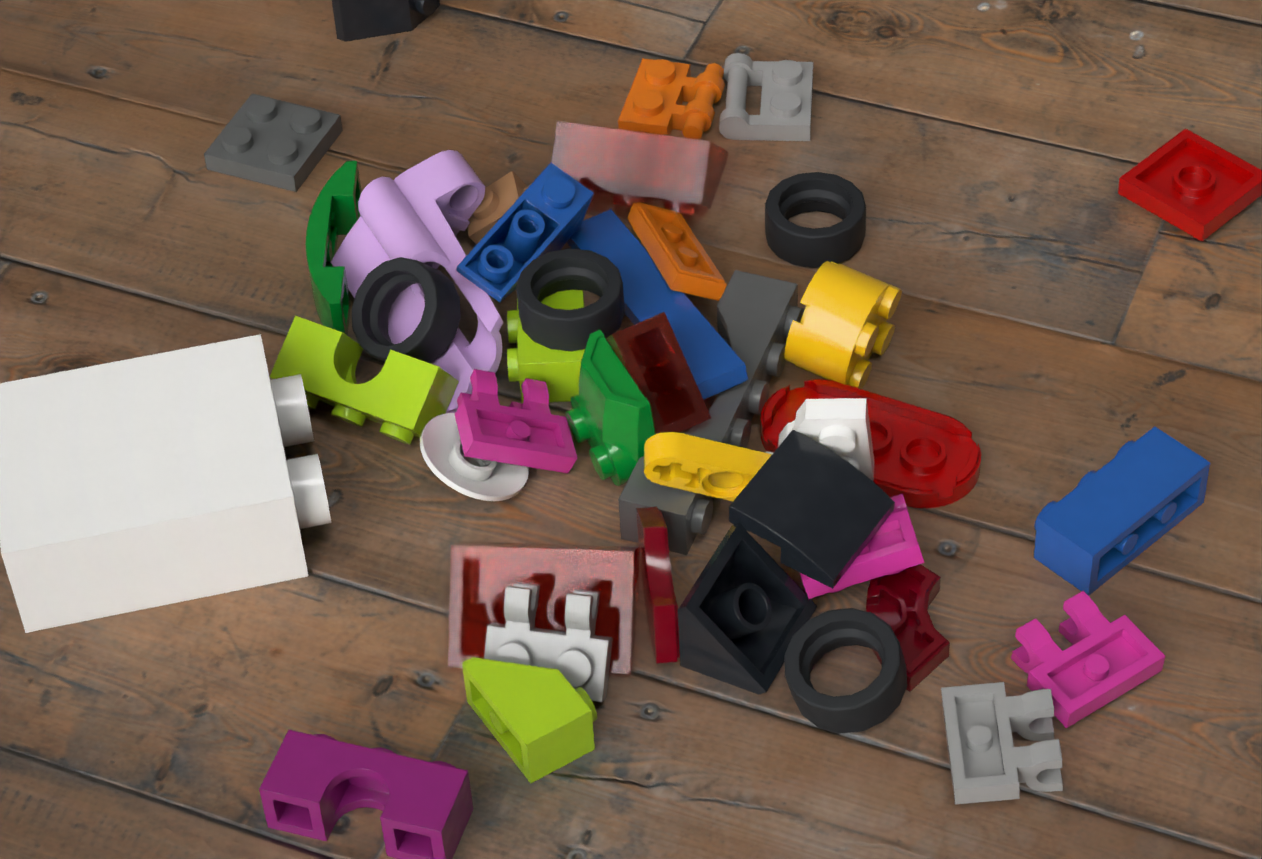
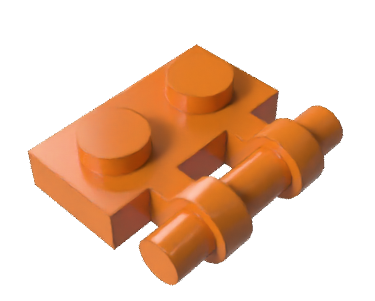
(658, 96)

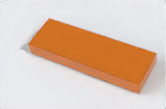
(676, 251)

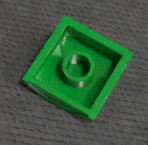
(609, 412)

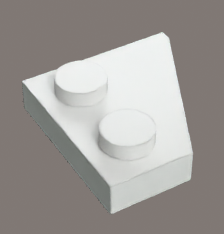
(839, 426)

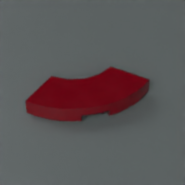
(658, 585)
(904, 604)

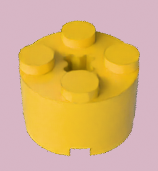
(842, 324)

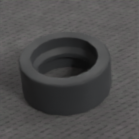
(815, 245)
(566, 271)
(380, 291)
(828, 633)

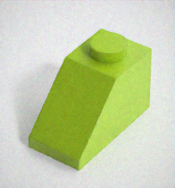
(531, 713)

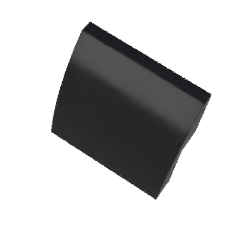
(812, 508)

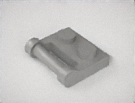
(784, 99)

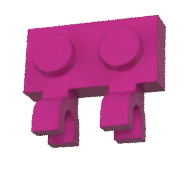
(513, 434)
(1094, 670)

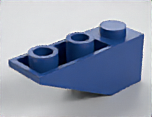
(533, 226)

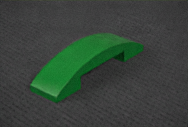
(331, 216)

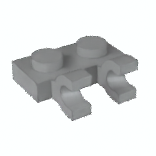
(575, 653)
(981, 742)

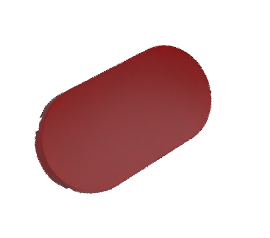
(914, 448)

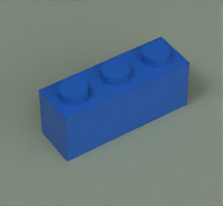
(1120, 510)

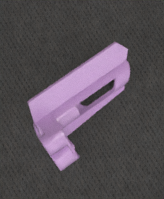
(419, 221)

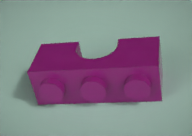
(322, 779)

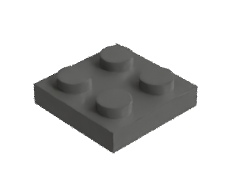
(273, 142)

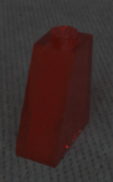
(661, 373)

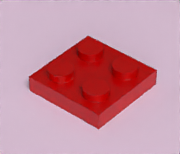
(1192, 184)

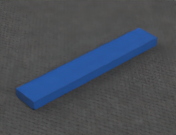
(647, 294)

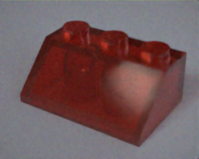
(640, 165)
(486, 568)

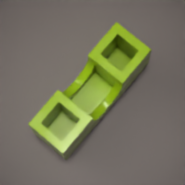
(400, 397)

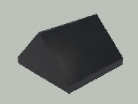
(741, 615)

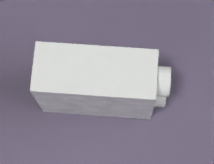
(153, 482)

